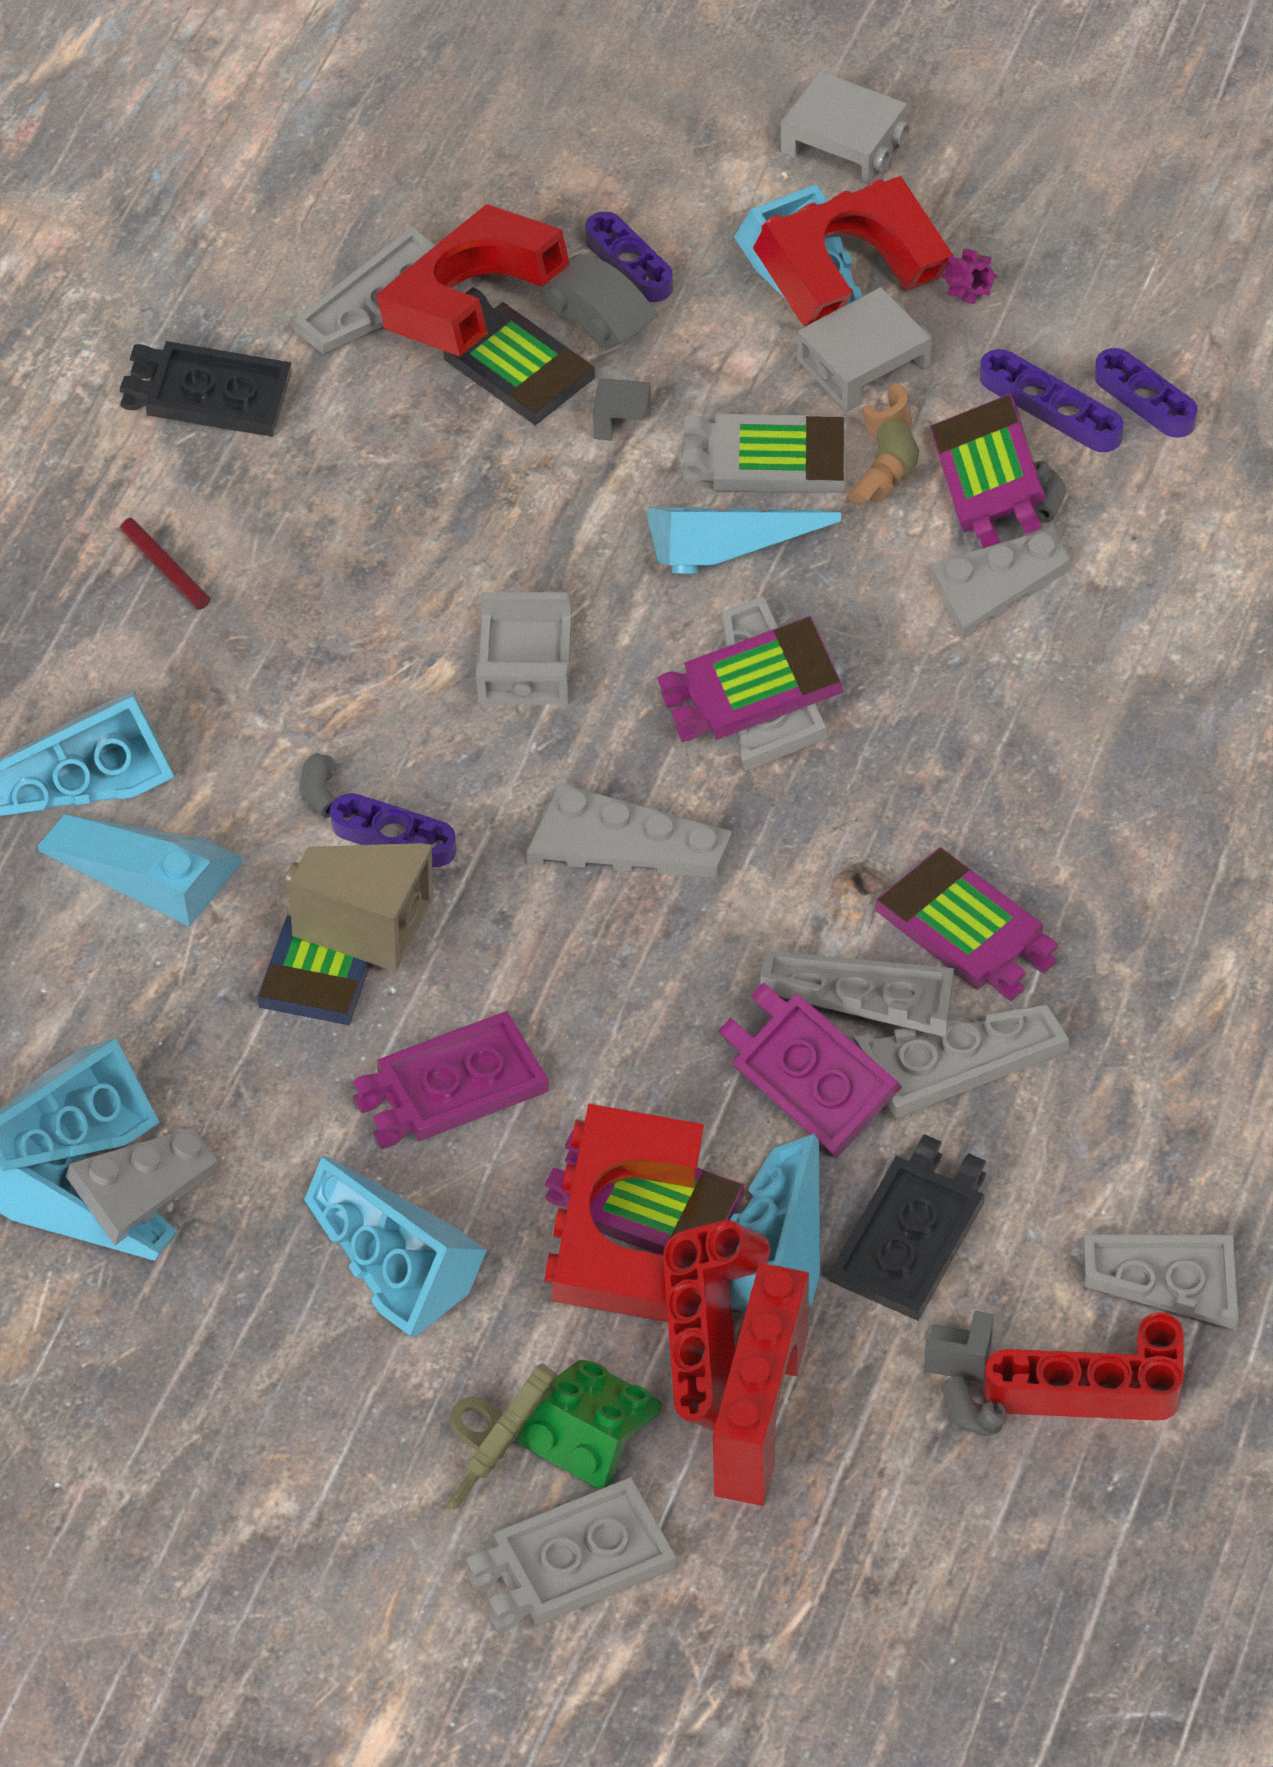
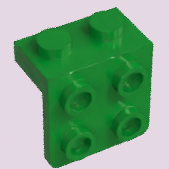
(588, 1421)

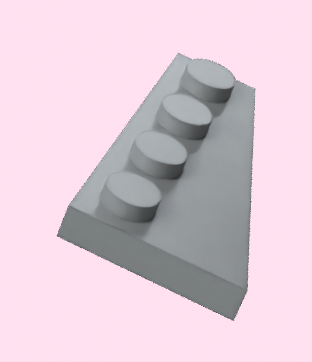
(352, 305)
(785, 733)
(605, 830)
(876, 990)
(969, 1055)

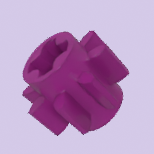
(969, 276)

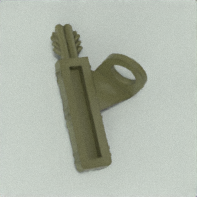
(502, 1429)

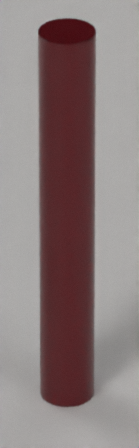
(165, 563)

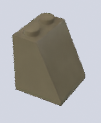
(361, 898)

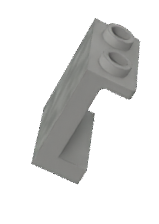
(846, 123)
(861, 345)
(524, 648)

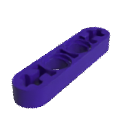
(1056, 395)

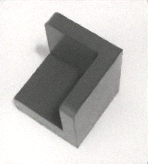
(619, 400)
(960, 1351)

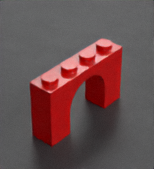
(880, 214)
(490, 241)
(611, 1149)
(766, 1350)

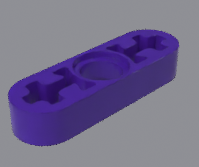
(626, 240)
(1150, 409)
(379, 815)

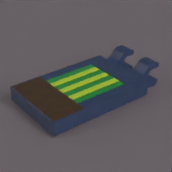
(312, 980)

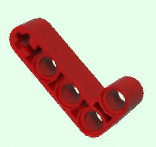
(1086, 1371)
(698, 1382)

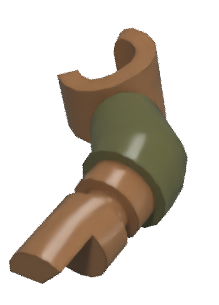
(896, 450)

